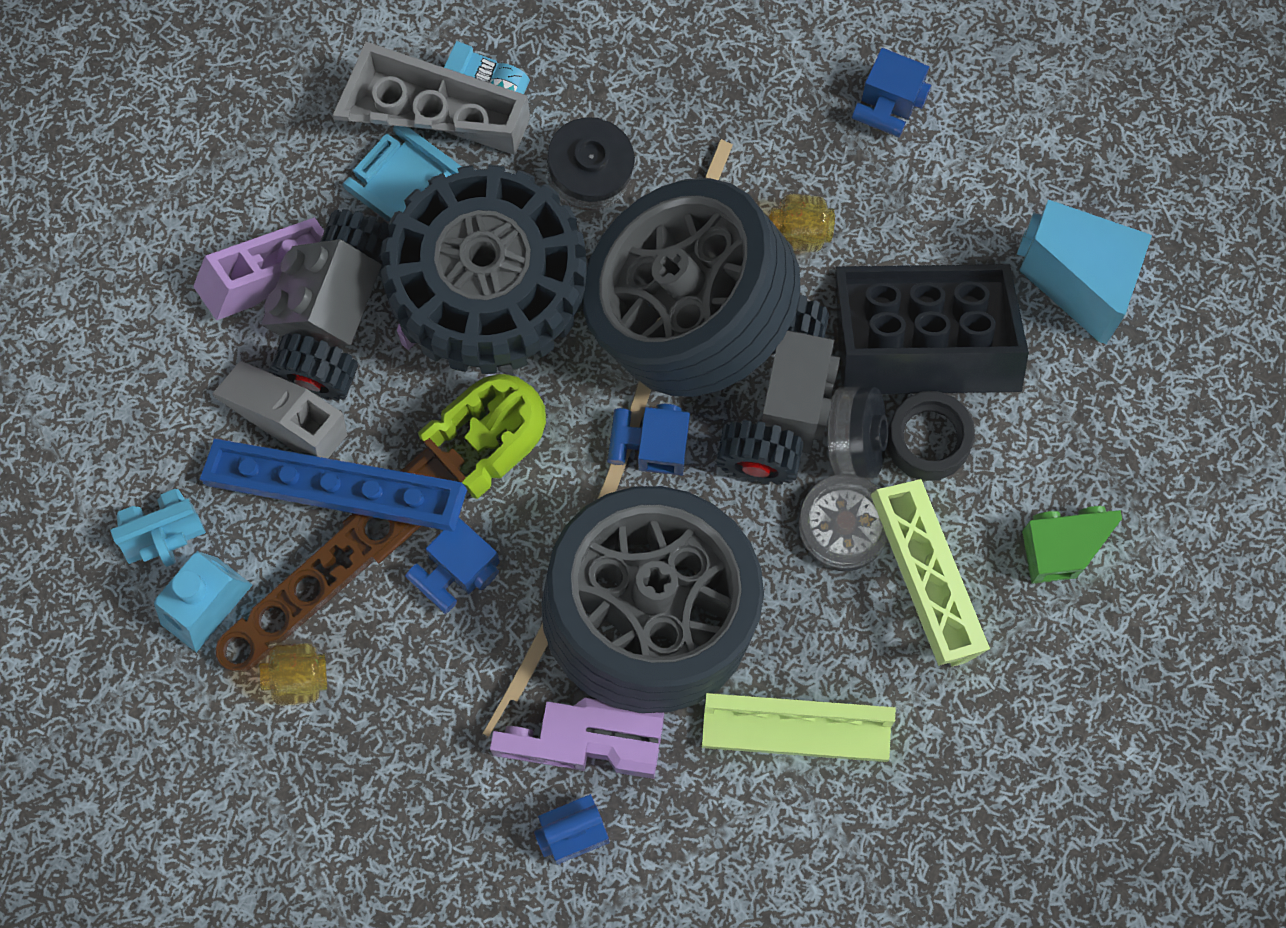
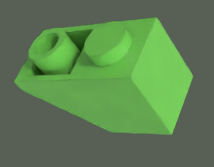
(1065, 545)

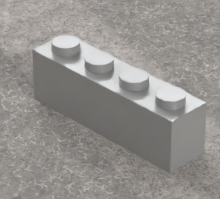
(419, 94)

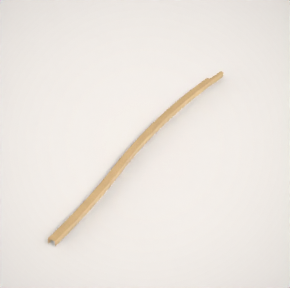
(610, 485)

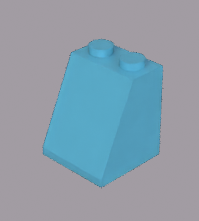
(1084, 265)

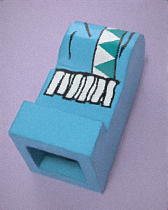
(465, 61)

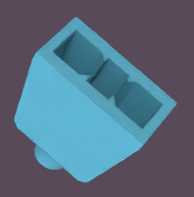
(199, 599)

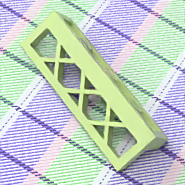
(930, 573)
(797, 727)

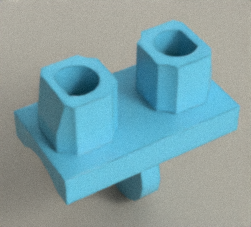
(158, 532)

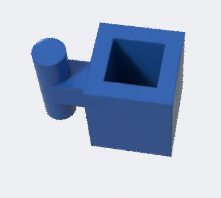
(893, 88)
(659, 441)
(460, 559)
(571, 830)

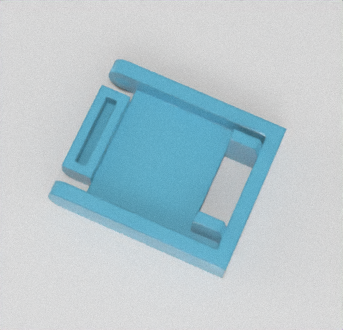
(397, 170)

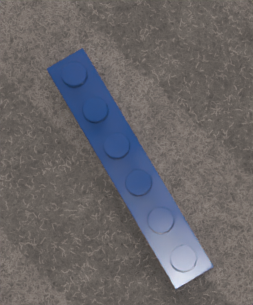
(334, 484)

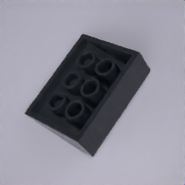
(930, 328)

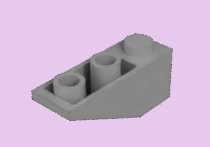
(283, 410)

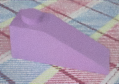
(250, 270)

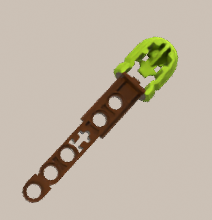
(512, 407)

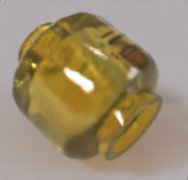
(804, 221)
(294, 674)

